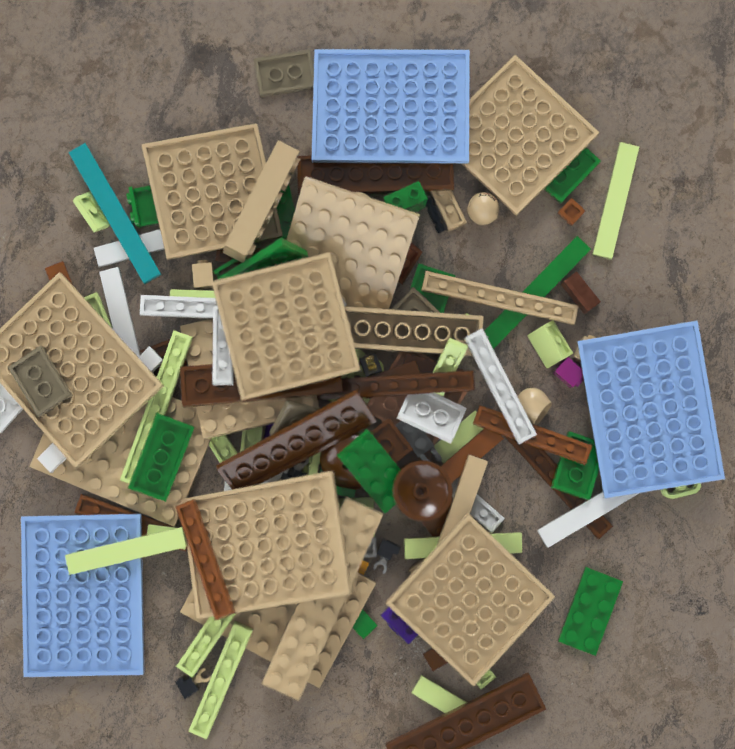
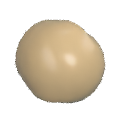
(483, 208)
(535, 404)

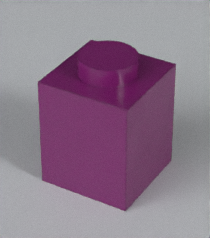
(569, 373)

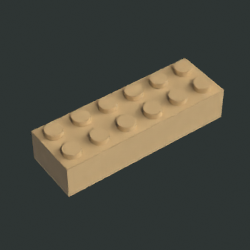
(260, 202)

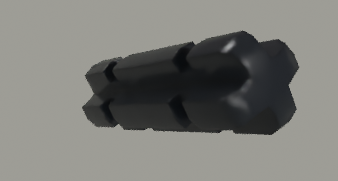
(435, 215)

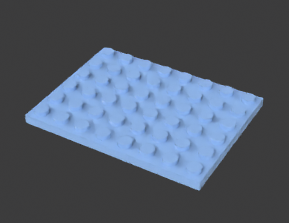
(391, 106)
(651, 409)
(84, 619)

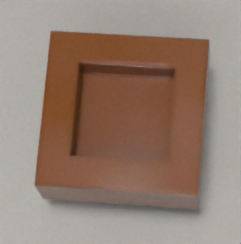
(571, 211)

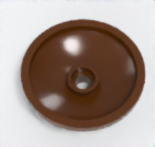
(331, 462)
(435, 489)

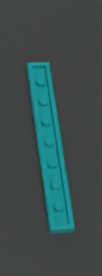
(115, 213)

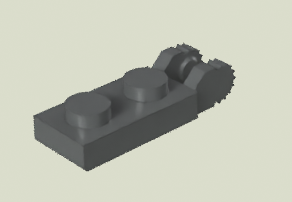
(418, 440)

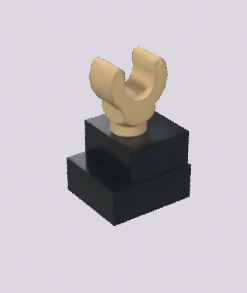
(190, 685)

